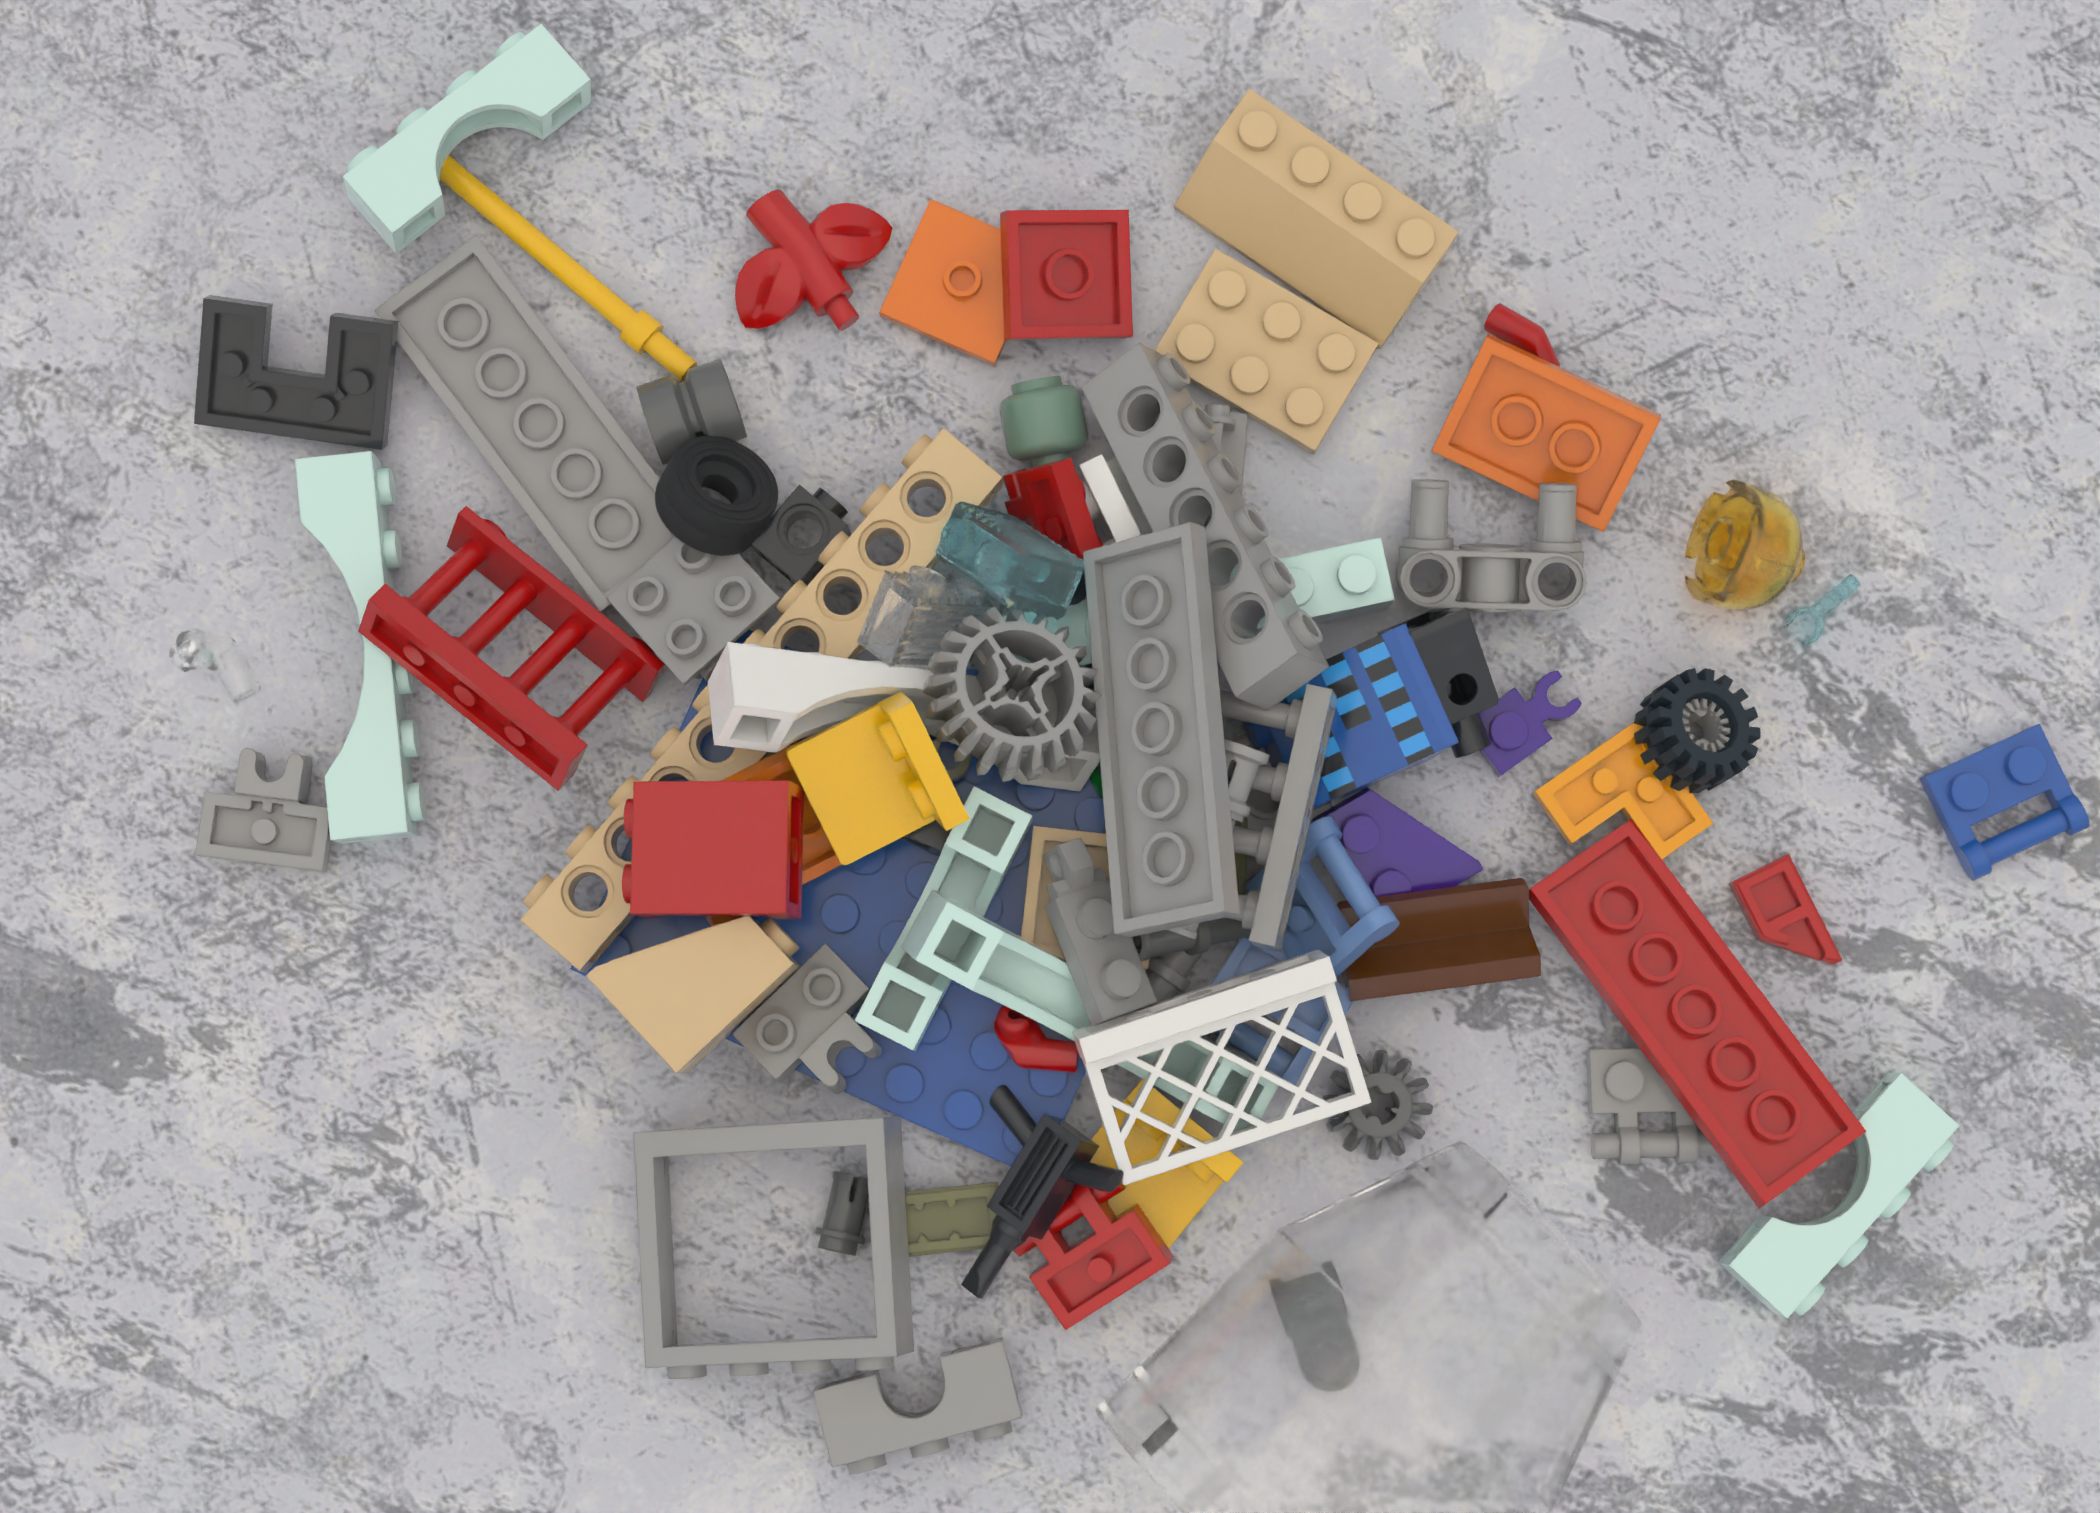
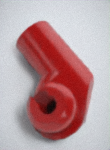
(1520, 332)
(1030, 1046)

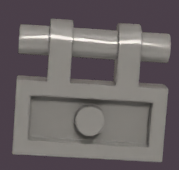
(1628, 1085)

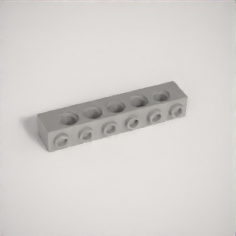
(1126, 403)

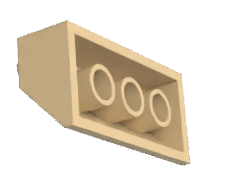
(1315, 218)

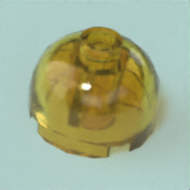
(1745, 548)

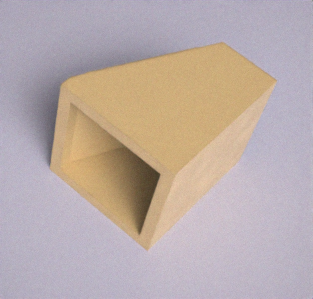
(698, 986)

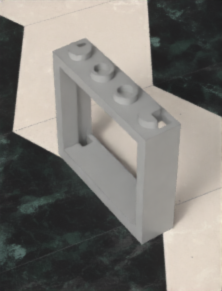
(888, 1247)

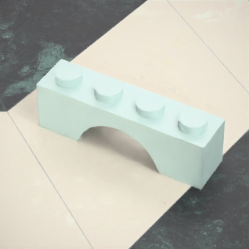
(525, 88)
(967, 873)
(1788, 1260)

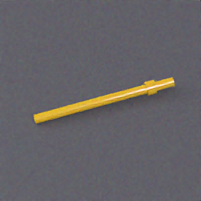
(637, 329)

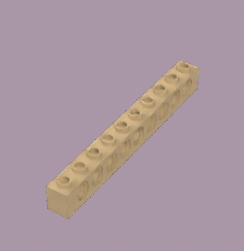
(929, 463)

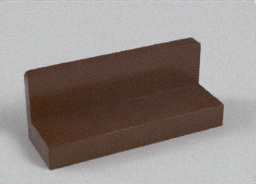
(1447, 941)

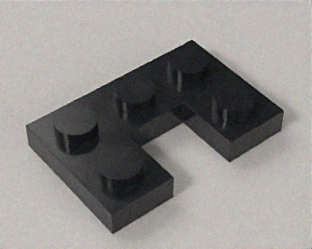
(336, 407)

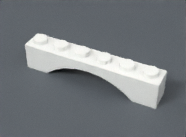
(778, 696)

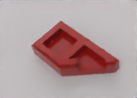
(1783, 911)

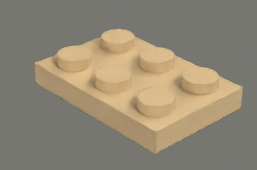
(1266, 351)

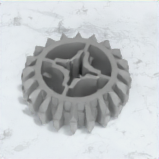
(991, 649)

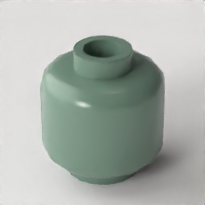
(1043, 421)

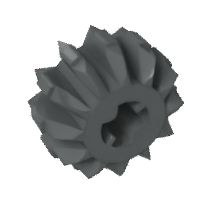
(1400, 1113)

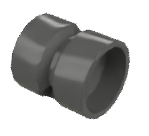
(691, 408)

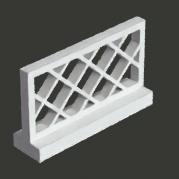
(1204, 1012)

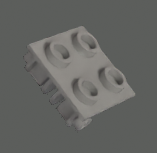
(692, 606)

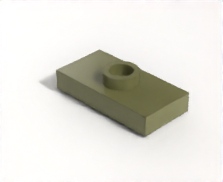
(949, 1218)

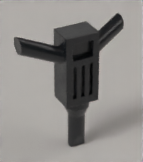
(1036, 1185)

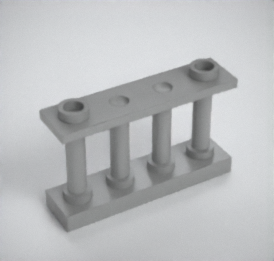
(1296, 789)

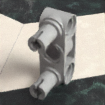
(1486, 574)

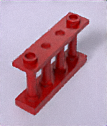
(477, 691)

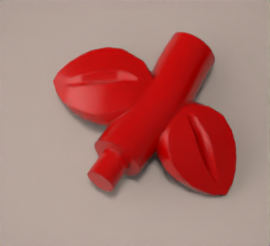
(806, 260)

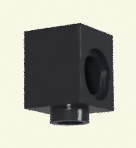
(773, 542)

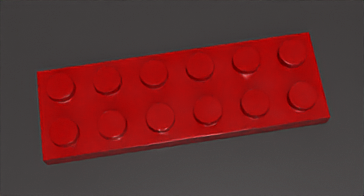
(1695, 1013)

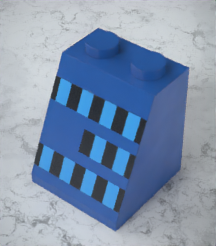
(1381, 721)

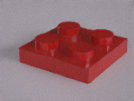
(1066, 274)

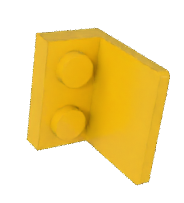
(875, 779)
(1172, 1196)

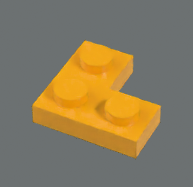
(1617, 780)

